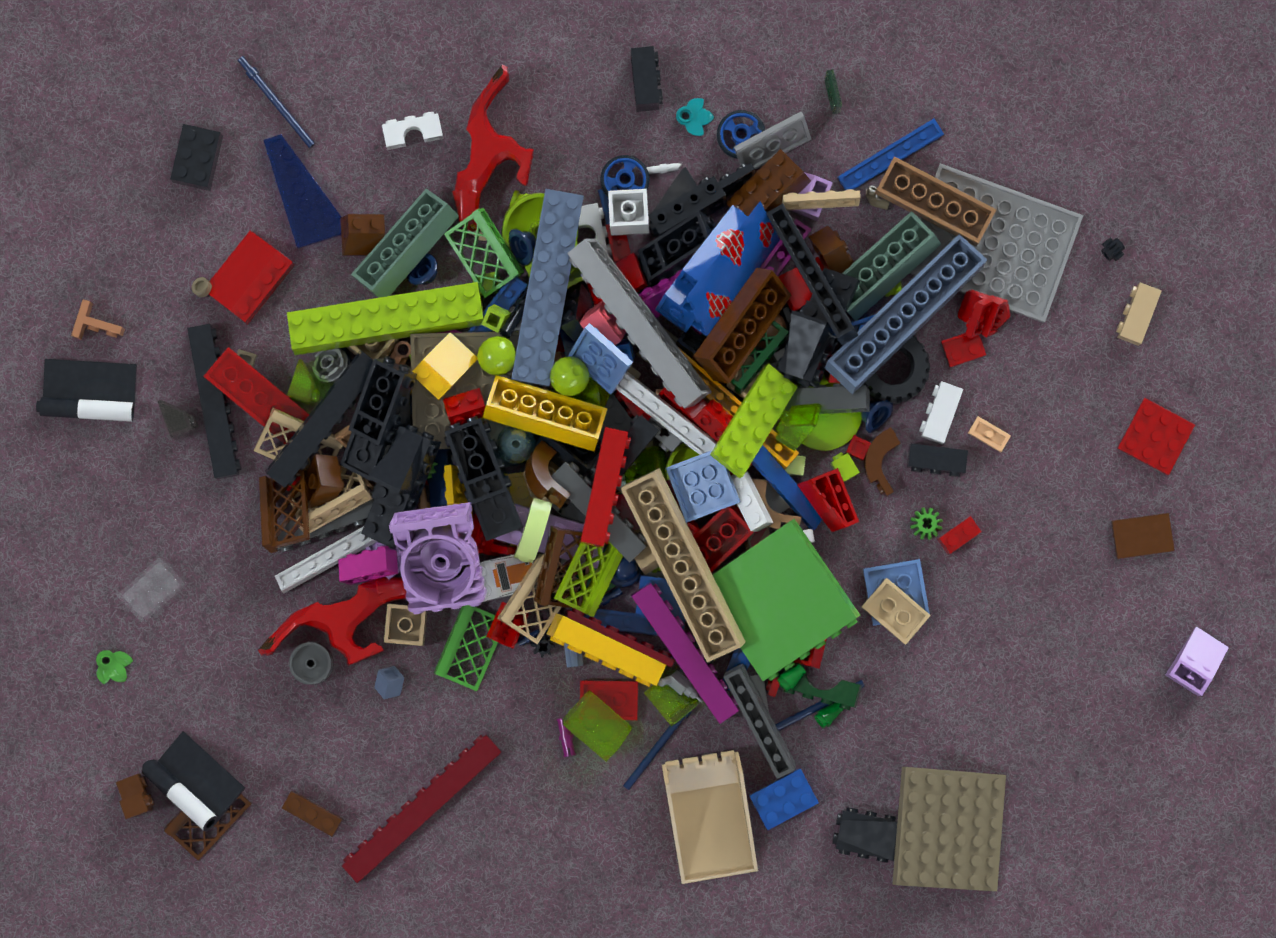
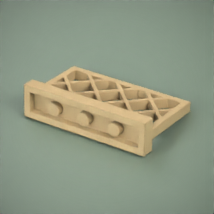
(292, 424)
(341, 505)
(521, 594)

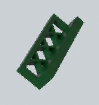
(764, 357)

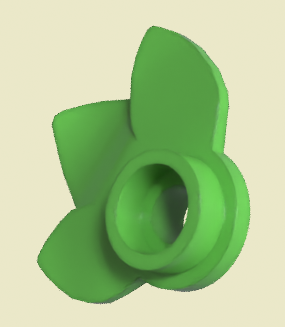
(114, 668)

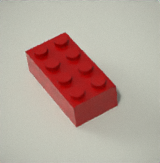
(722, 536)

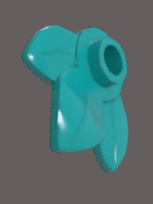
(697, 116)

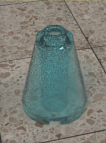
(512, 454)

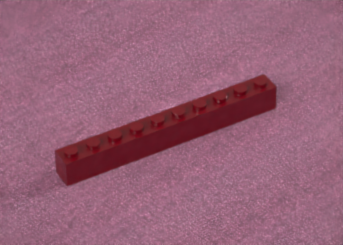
(421, 809)

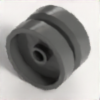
(322, 666)

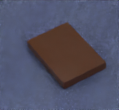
(1142, 536)

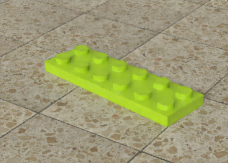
(753, 421)

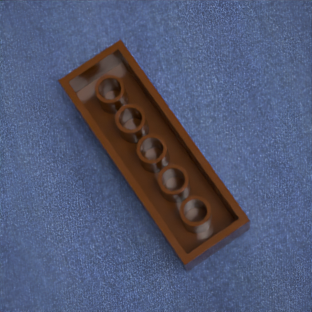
(742, 325)

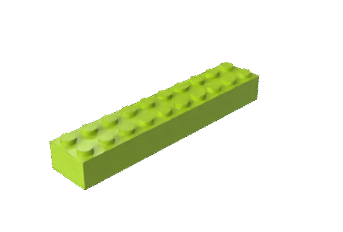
(385, 318)

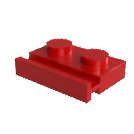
(962, 349)

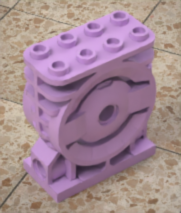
(451, 539)

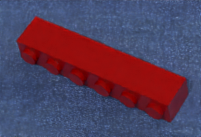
(604, 487)

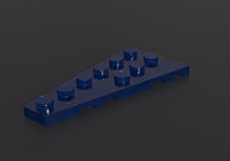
(306, 205)

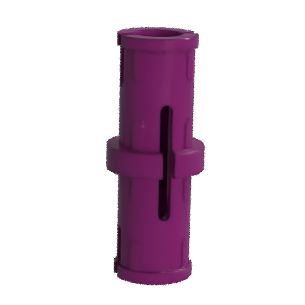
(566, 738)

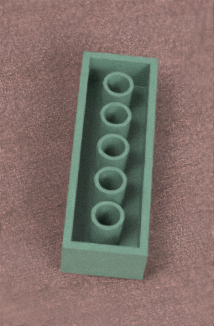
(405, 244)
(890, 262)

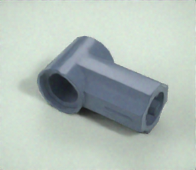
(572, 658)

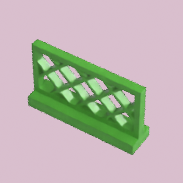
(494, 240)
(453, 643)

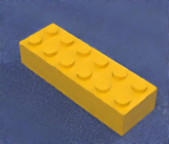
(544, 413)
(603, 648)

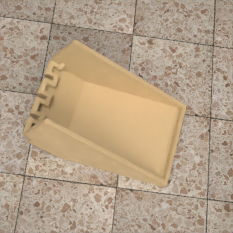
(710, 817)

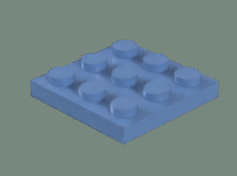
(604, 360)
(702, 486)
(904, 575)

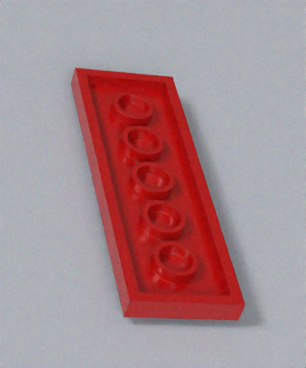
(252, 391)

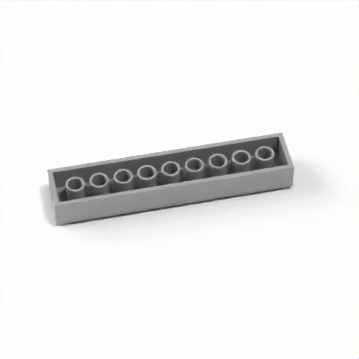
(639, 323)

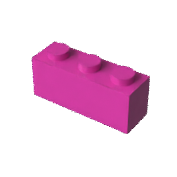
(368, 565)

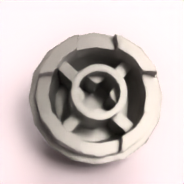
(330, 365)

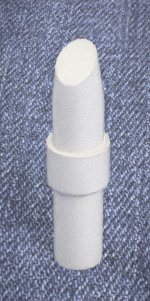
(664, 168)

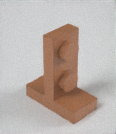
(93, 324)

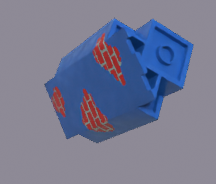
(719, 270)

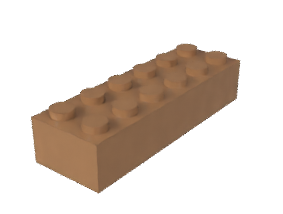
(935, 201)

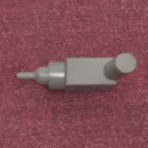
(680, 685)

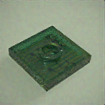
(832, 92)

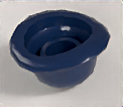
(522, 245)
(424, 271)
(878, 415)
(626, 573)

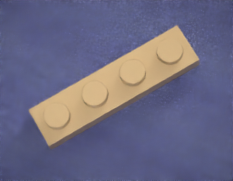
(815, 200)

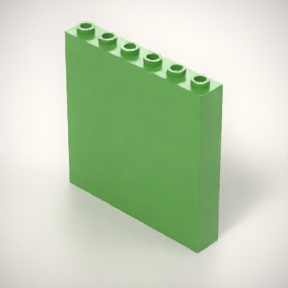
(783, 600)

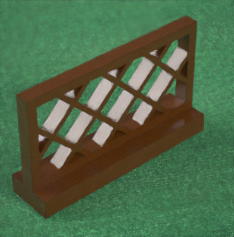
(269, 513)
(550, 564)
(181, 819)

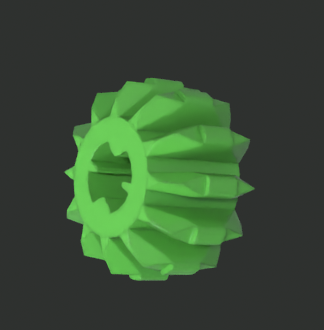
(933, 523)

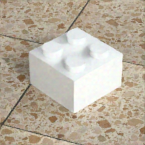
(628, 212)

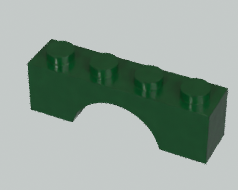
(844, 692)

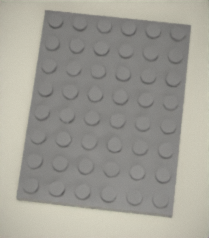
(1022, 244)

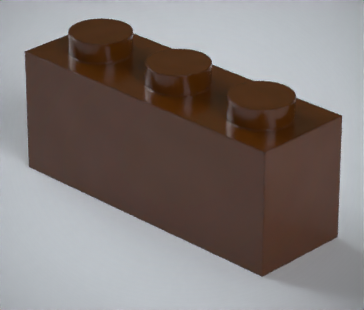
(312, 813)

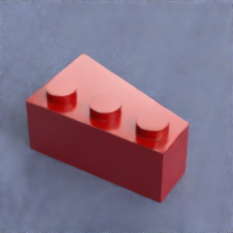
(830, 499)

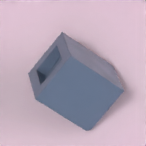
(389, 682)

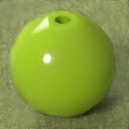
(496, 355)
(569, 376)

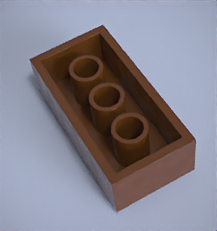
(769, 184)

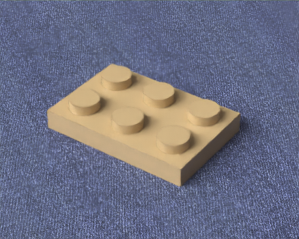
(895, 611)

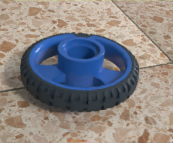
(728, 124)
(629, 164)

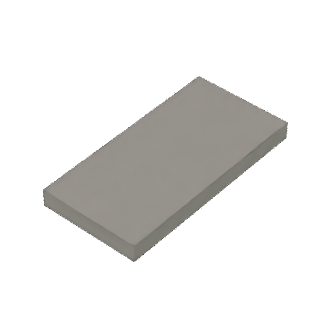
(784, 136)

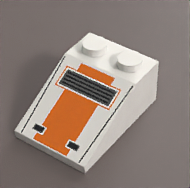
(503, 576)

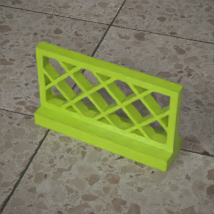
(599, 578)

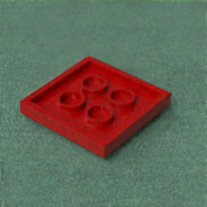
(1156, 436)

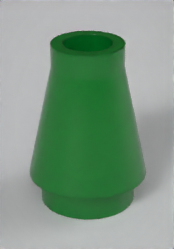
(791, 677)
(827, 715)

